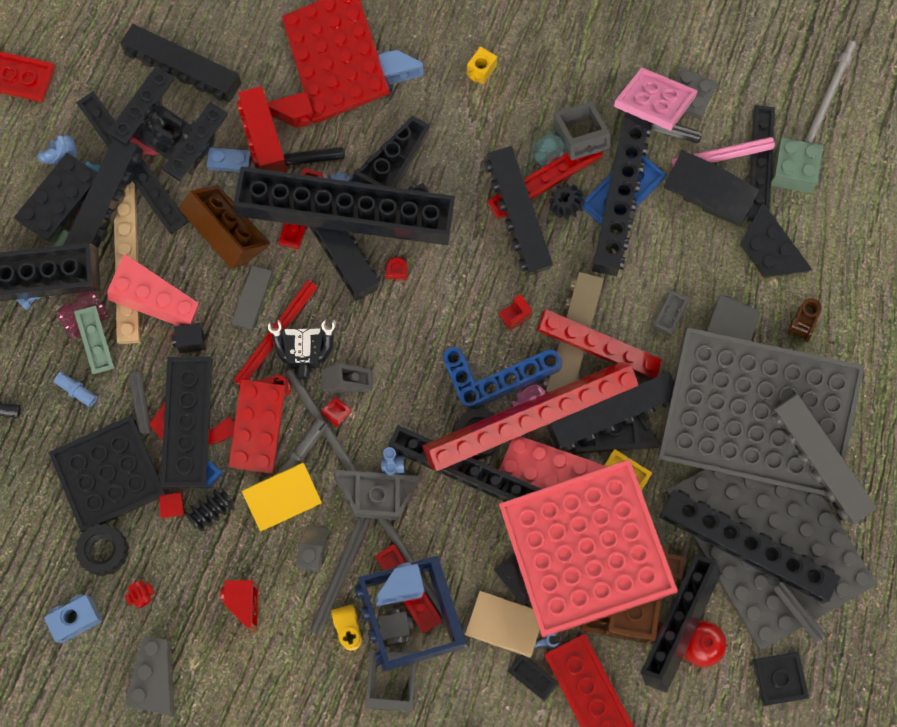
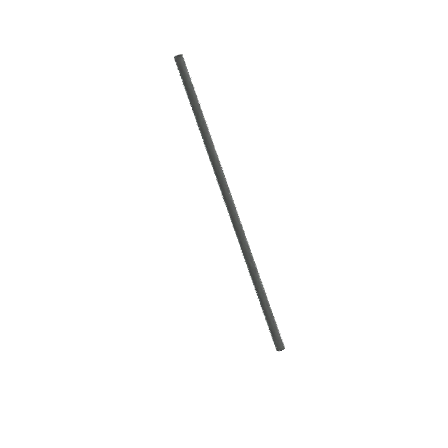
(389, 529)

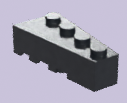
(394, 156)

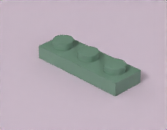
(93, 339)

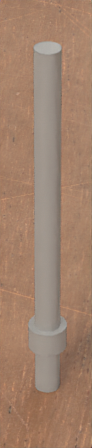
(843, 62)

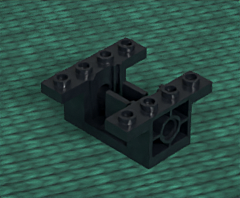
(148, 121)

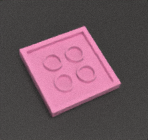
(655, 98)

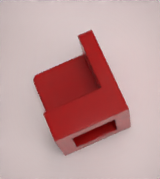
(516, 313)

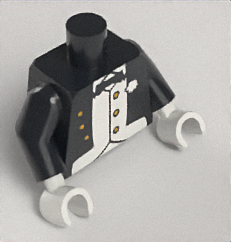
(303, 347)

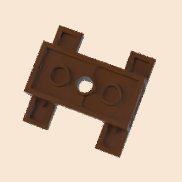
(639, 622)

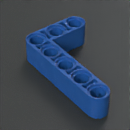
(500, 378)

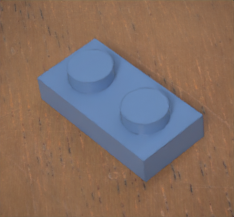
(228, 159)

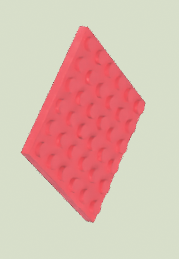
(587, 548)

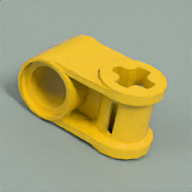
(347, 623)

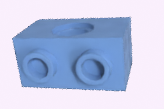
(86, 618)

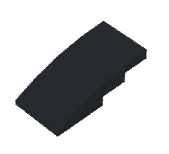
(711, 188)

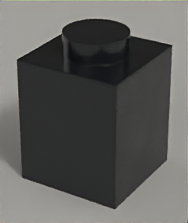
(189, 338)

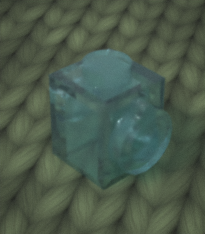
(548, 149)

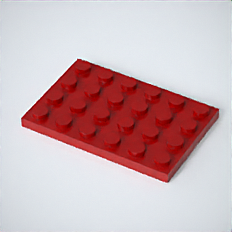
(335, 56)

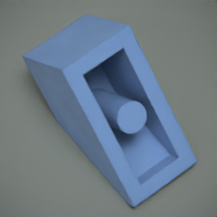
(399, 66)
(402, 585)

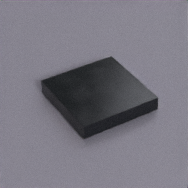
(780, 678)

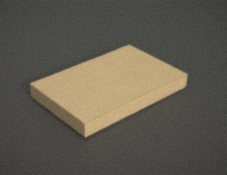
(503, 624)

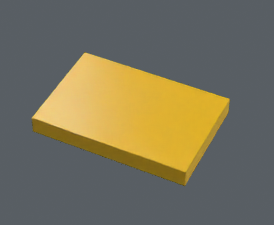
(281, 496)

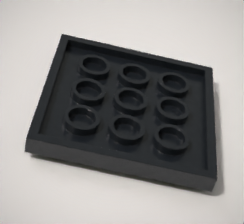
(107, 473)

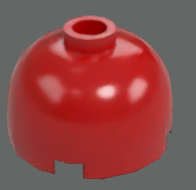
(706, 645)

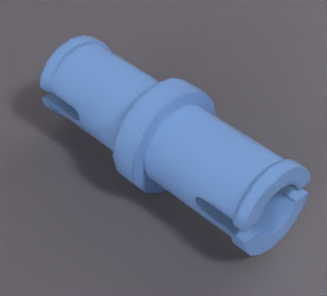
(75, 389)

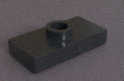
(533, 677)

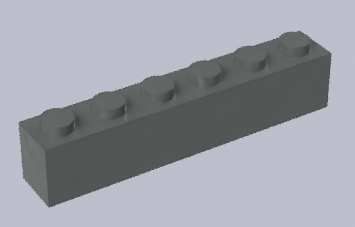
(823, 459)

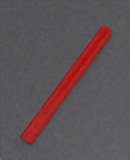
(267, 344)

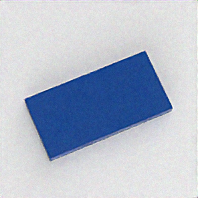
(650, 179)

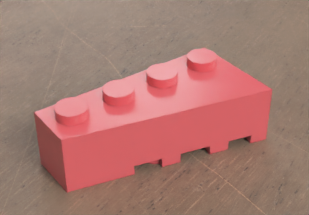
(148, 293)

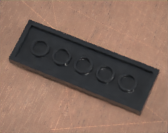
(186, 422)

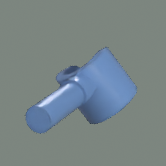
(545, 642)

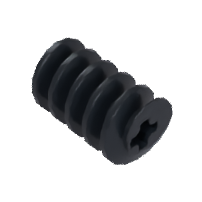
(210, 509)

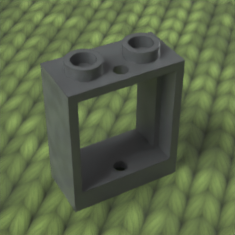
(577, 146)
(393, 705)

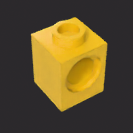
(481, 58)

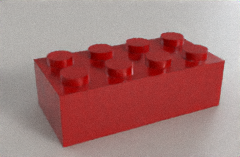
(260, 130)

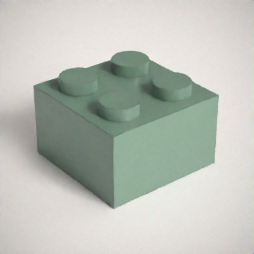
(796, 165)

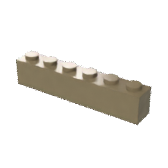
(581, 310)

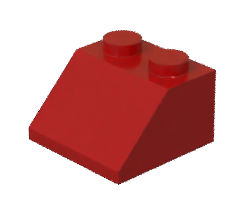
(242, 601)

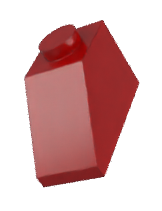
(293, 110)

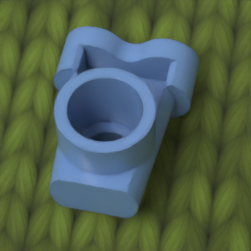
(391, 463)

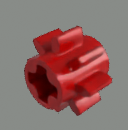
(139, 594)

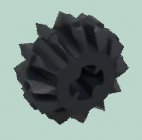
(564, 194)

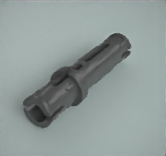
(305, 445)

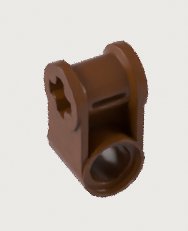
(803, 322)

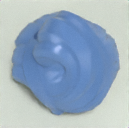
(57, 150)

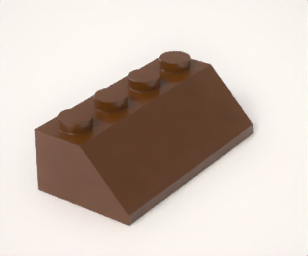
(215, 219)

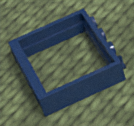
(445, 602)

